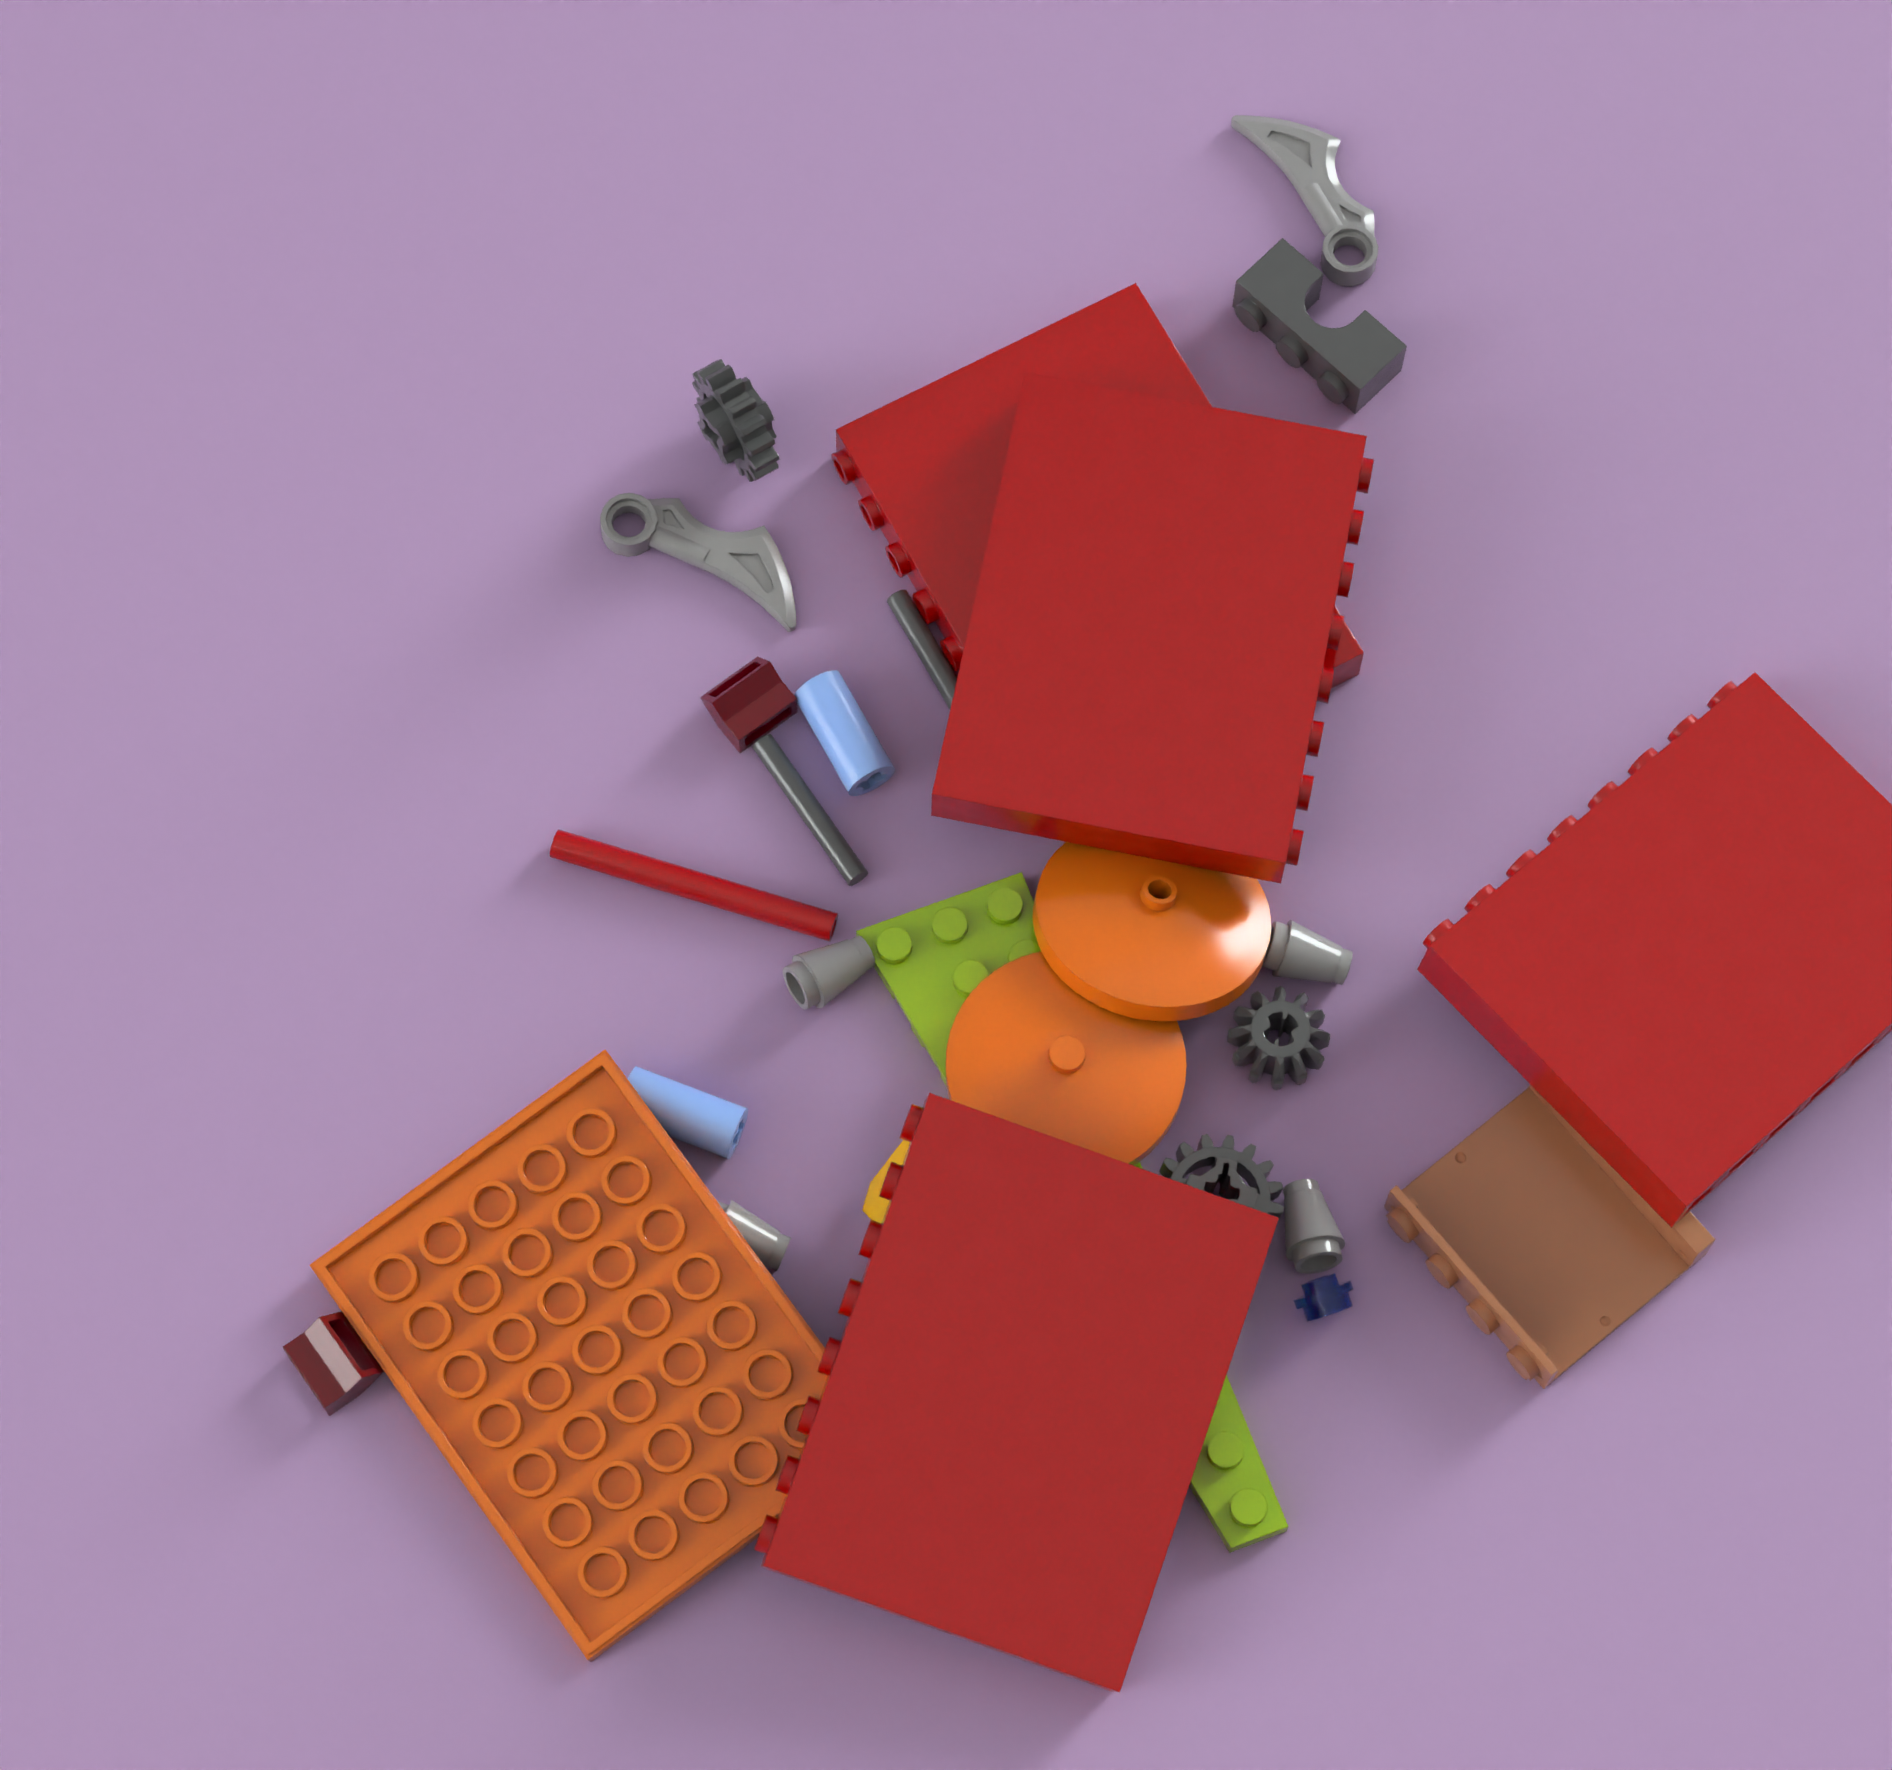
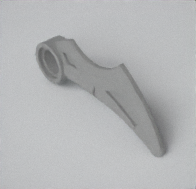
(1309, 164)
(741, 558)

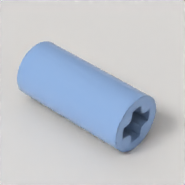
(844, 733)
(691, 1113)

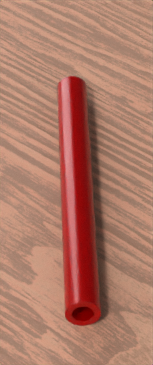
(693, 885)

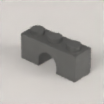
(1345, 361)

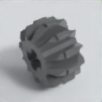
(1271, 1058)

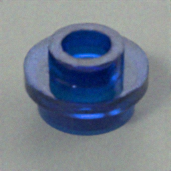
(1324, 1297)

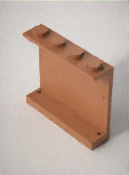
(1541, 1237)

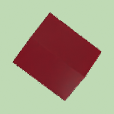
(750, 703)
(333, 1361)

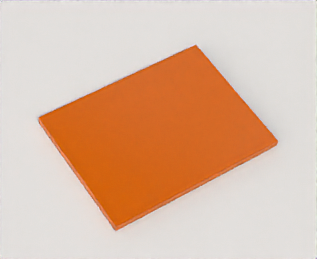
(588, 1350)

